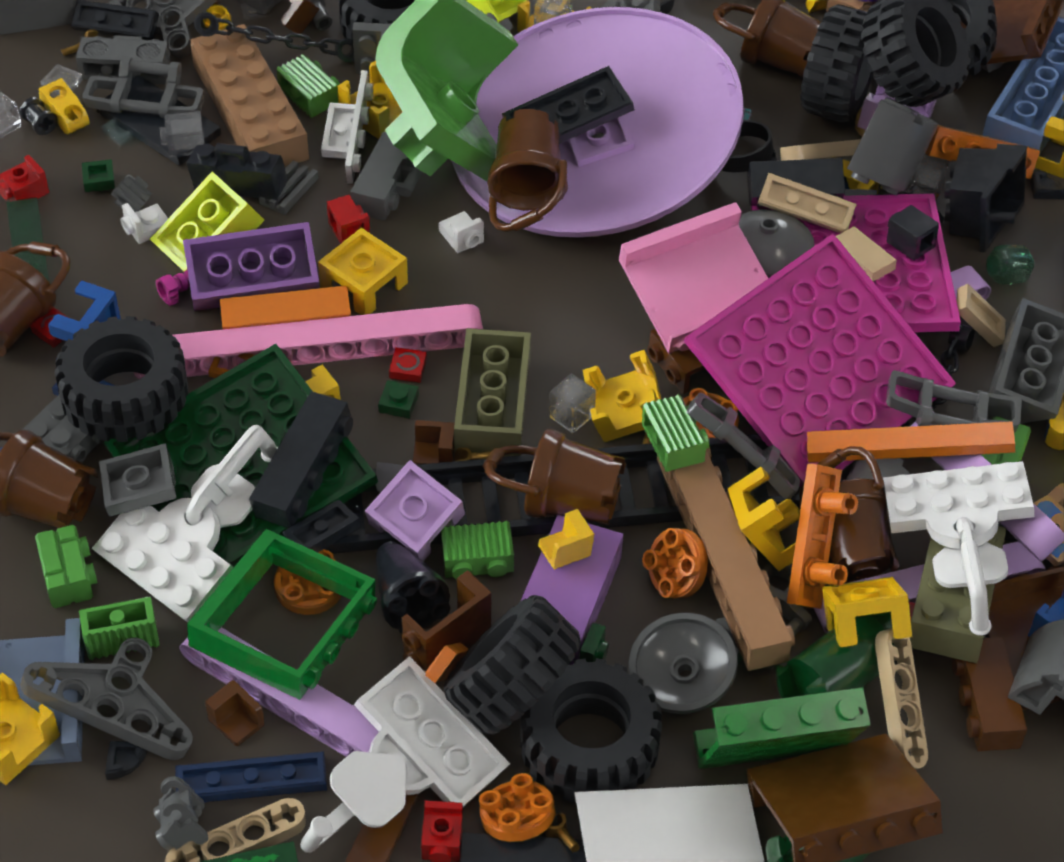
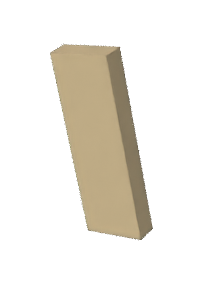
(806, 203)

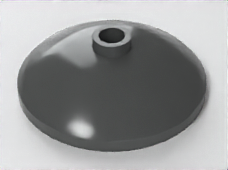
(775, 238)
(682, 644)

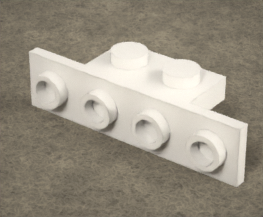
(344, 129)

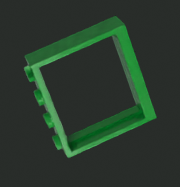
(306, 563)

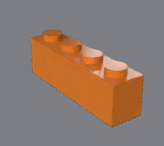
(285, 307)

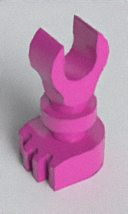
(168, 287)

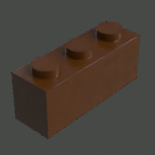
(984, 690)

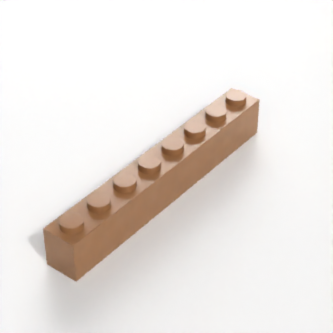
(732, 565)

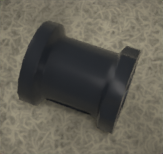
(38, 116)

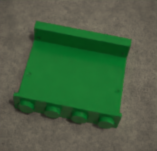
(781, 728)

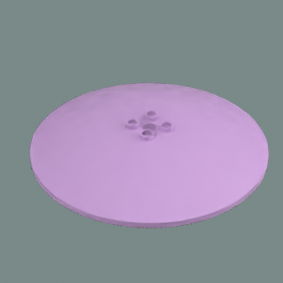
(649, 158)

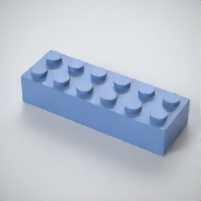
(1031, 97)

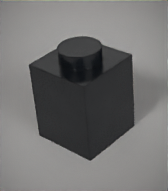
(912, 232)

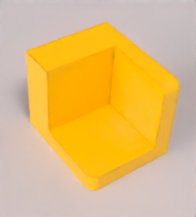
(571, 543)

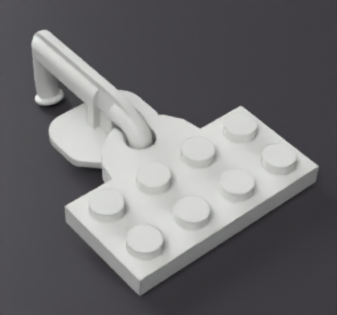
(963, 514)
(173, 548)
(417, 747)

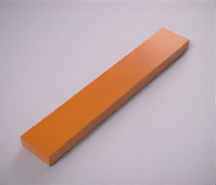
(915, 441)

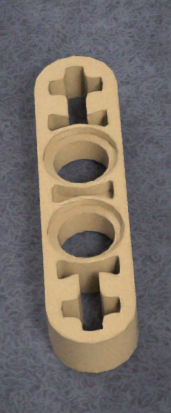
(820, 150)
(905, 698)
(233, 832)

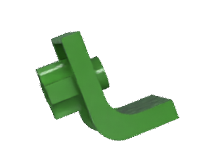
(434, 68)

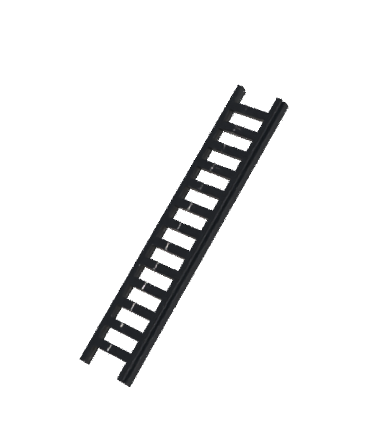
(519, 468)

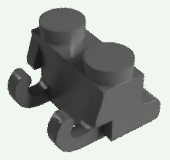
(179, 815)

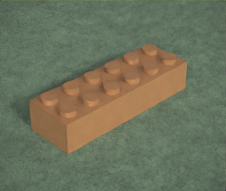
(249, 96)

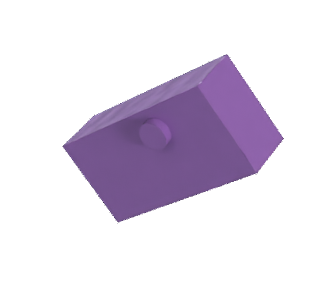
(250, 264)
(581, 586)

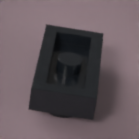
(324, 527)

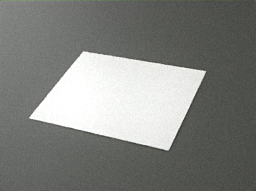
(670, 825)

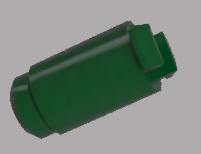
(832, 668)

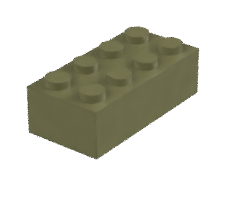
(492, 390)
(944, 613)

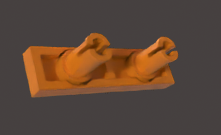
(948, 141)
(814, 536)

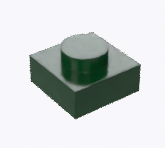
(98, 175)
(398, 399)
(595, 645)

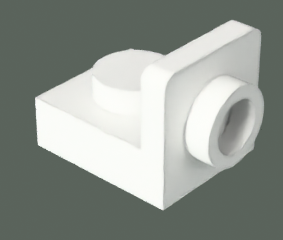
(142, 223)
(462, 231)

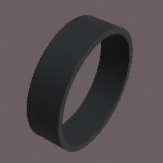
(754, 129)

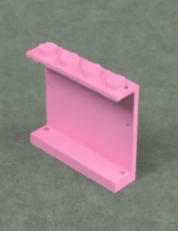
(691, 272)

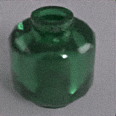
(1010, 264)

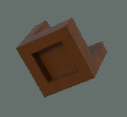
(299, 15)
(433, 442)
(234, 713)

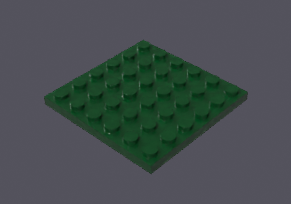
(217, 415)

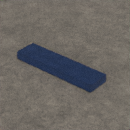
(256, 776)

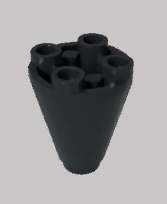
(409, 587)

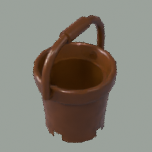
(776, 35)
(526, 169)
(25, 291)
(564, 477)
(42, 481)
(863, 538)

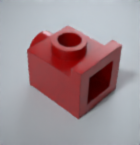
(24, 181)
(346, 217)
(442, 831)

